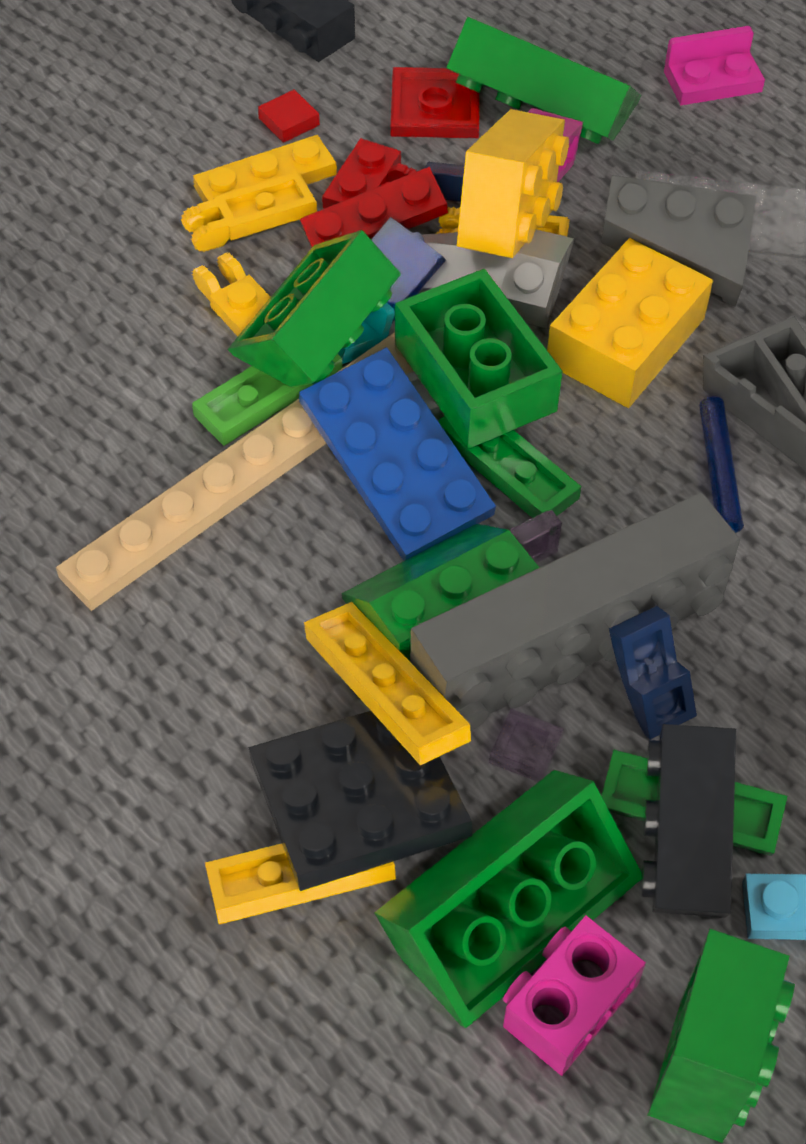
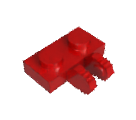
(365, 169)

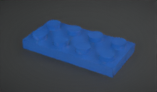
(396, 454)

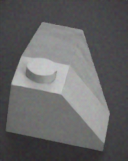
(527, 280)

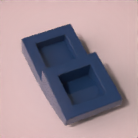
(649, 669)

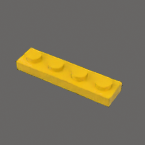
(388, 683)

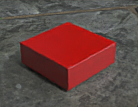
(288, 115)

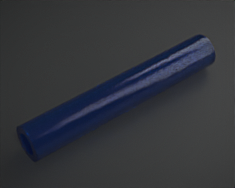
(720, 461)

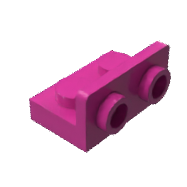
(712, 66)

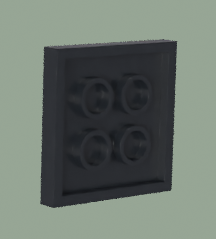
(354, 799)

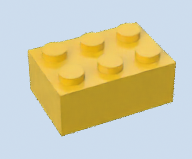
(511, 182)
(628, 321)

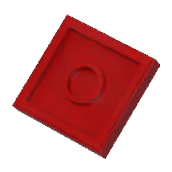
(432, 104)

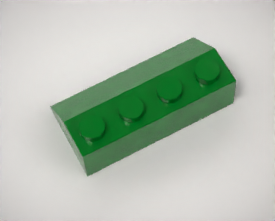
(541, 79)
(508, 891)

